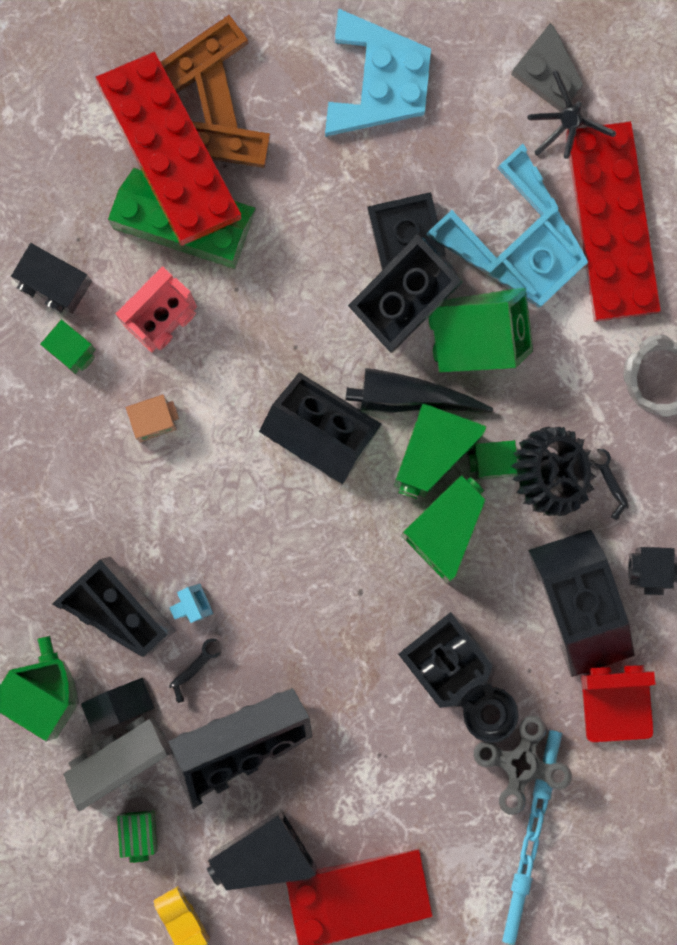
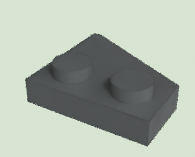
(537, 69)

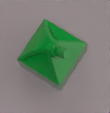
(40, 694)

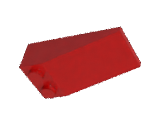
(359, 898)

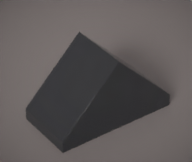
(117, 705)

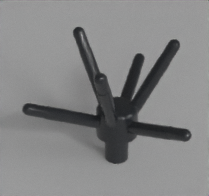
(570, 118)

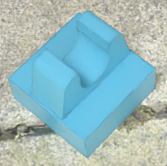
(192, 604)

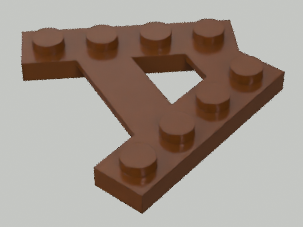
(203, 62)

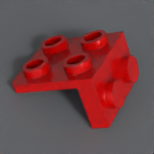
(618, 704)

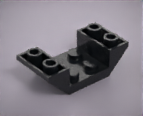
(583, 602)

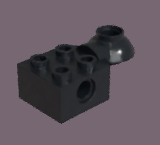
(460, 675)

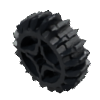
(541, 471)

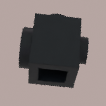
(652, 569)

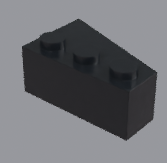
(117, 607)

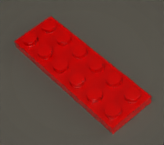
(168, 148)
(613, 223)

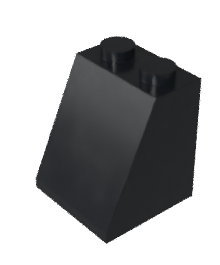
(262, 856)

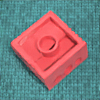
(151, 302)

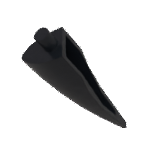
(399, 393)

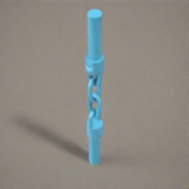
(522, 882)

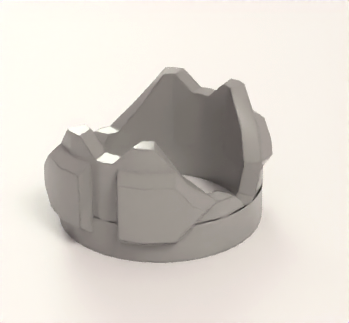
(631, 368)

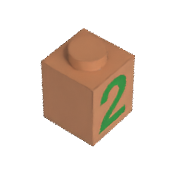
(152, 417)

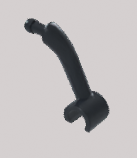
(612, 483)
(192, 670)

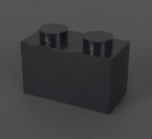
(51, 279)

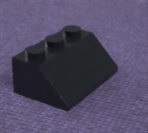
(406, 293)
(319, 427)

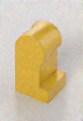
(180, 918)

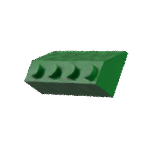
(140, 215)

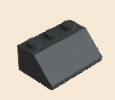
(116, 762)

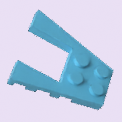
(539, 258)

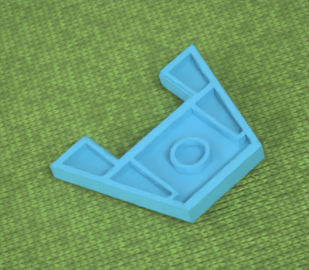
(392, 79)

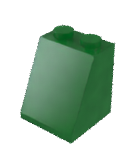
(482, 331)
(434, 449)
(446, 527)

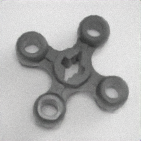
(538, 769)

